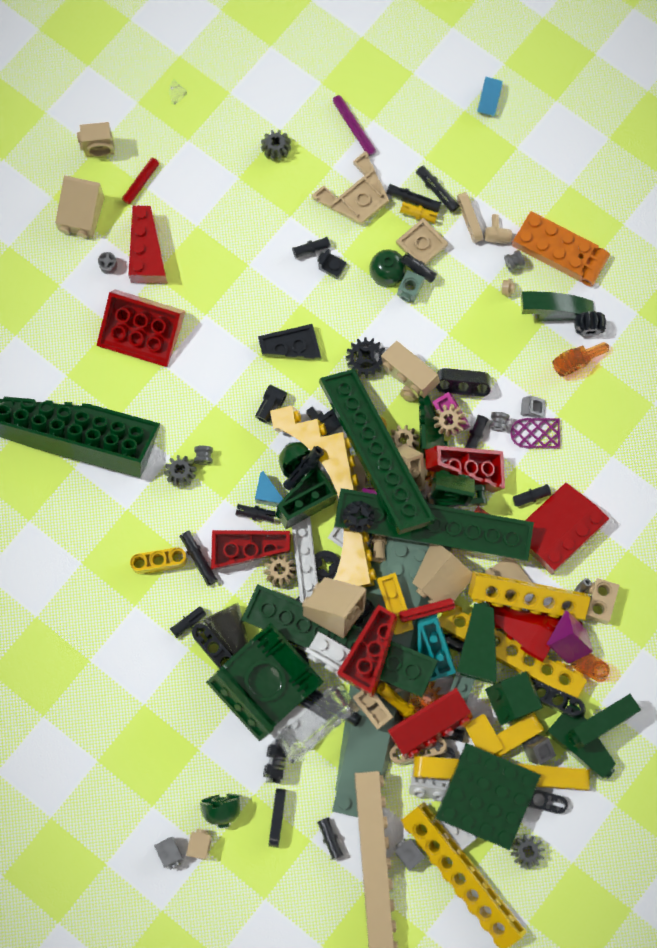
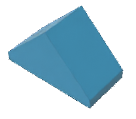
(266, 492)

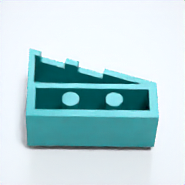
(433, 644)

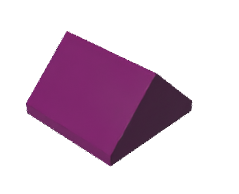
(570, 639)

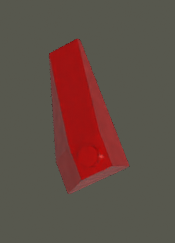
(526, 628)

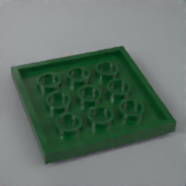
(487, 796)

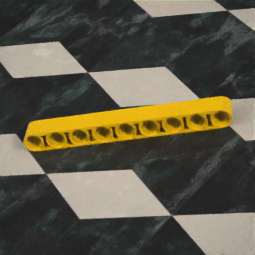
(550, 776)

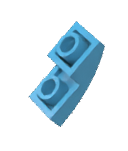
(489, 96)

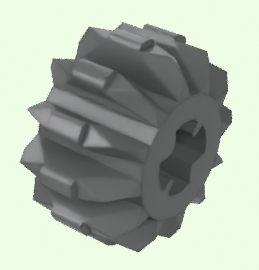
(276, 151)
(177, 477)
(533, 848)

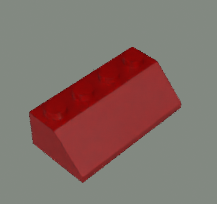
(431, 724)

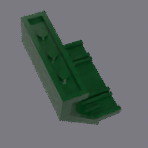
(264, 681)

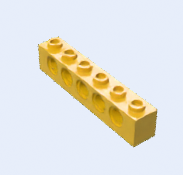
(481, 582)

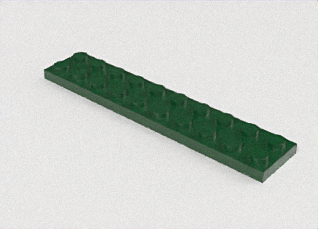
(377, 451)
(451, 529)
(402, 665)

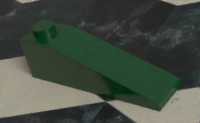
(429, 434)

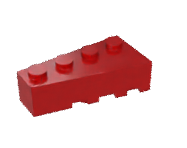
(244, 546)
(368, 654)

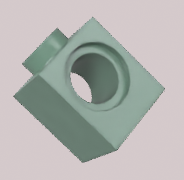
(410, 279)

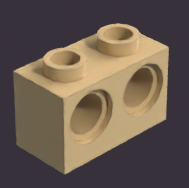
(605, 602)
(373, 709)

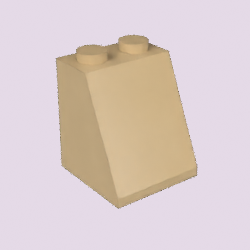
(79, 206)
(441, 575)
(335, 605)

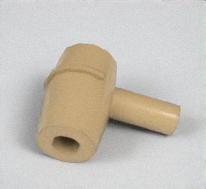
(495, 233)

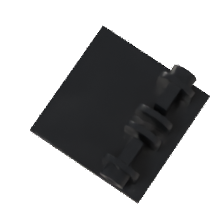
(270, 772)

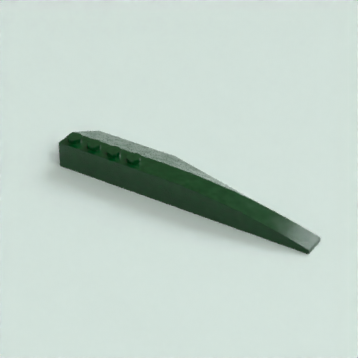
(80, 433)

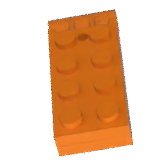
(561, 249)

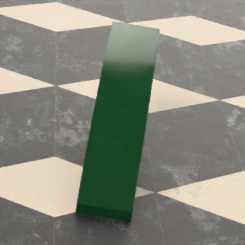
(554, 306)

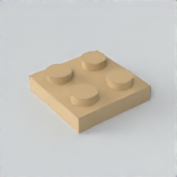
(422, 242)

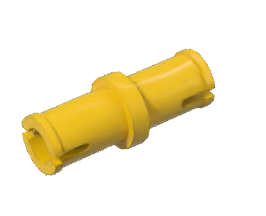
(418, 212)

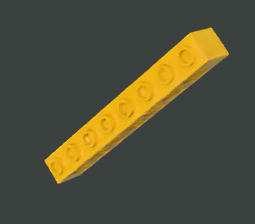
(516, 662)
(473, 878)

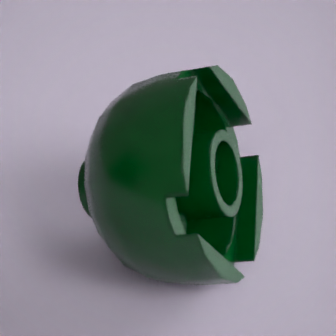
(386, 268)
(291, 457)
(220, 810)

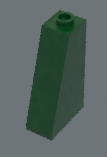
(479, 650)
(603, 721)
(592, 756)

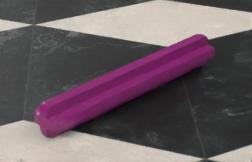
(353, 124)

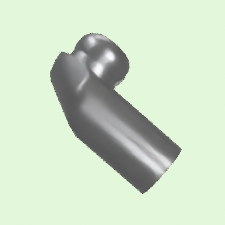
(583, 585)

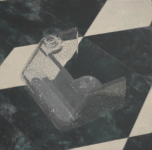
(316, 723)

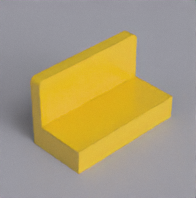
(483, 735)

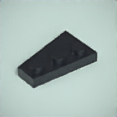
(291, 343)

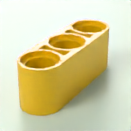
(149, 557)
(519, 733)

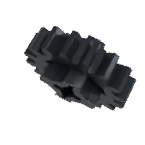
(370, 363)

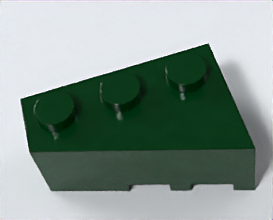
(306, 499)

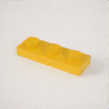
(394, 600)

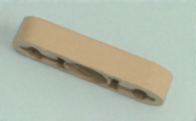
(469, 217)
(434, 753)

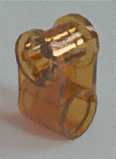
(589, 665)

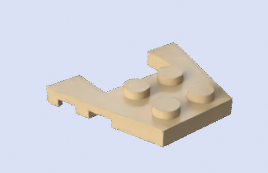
(361, 199)

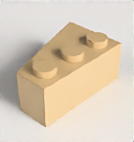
(409, 369)

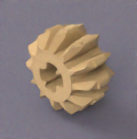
(456, 418)
(404, 433)
(273, 575)

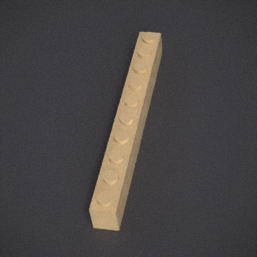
(374, 860)

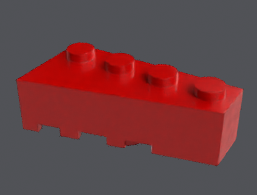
(145, 252)
(478, 464)

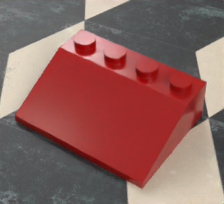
(140, 327)
(563, 527)

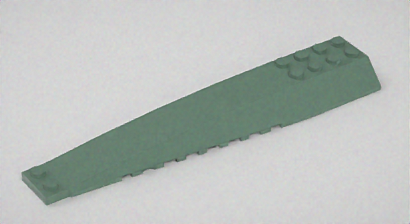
(365, 746)

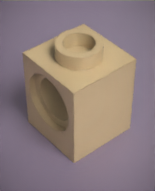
(199, 844)

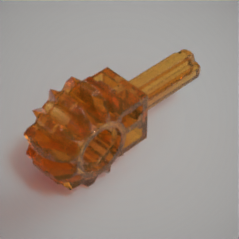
(577, 358)

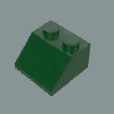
(452, 488)
(513, 698)

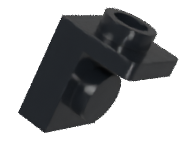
(331, 264)

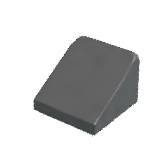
(532, 407)

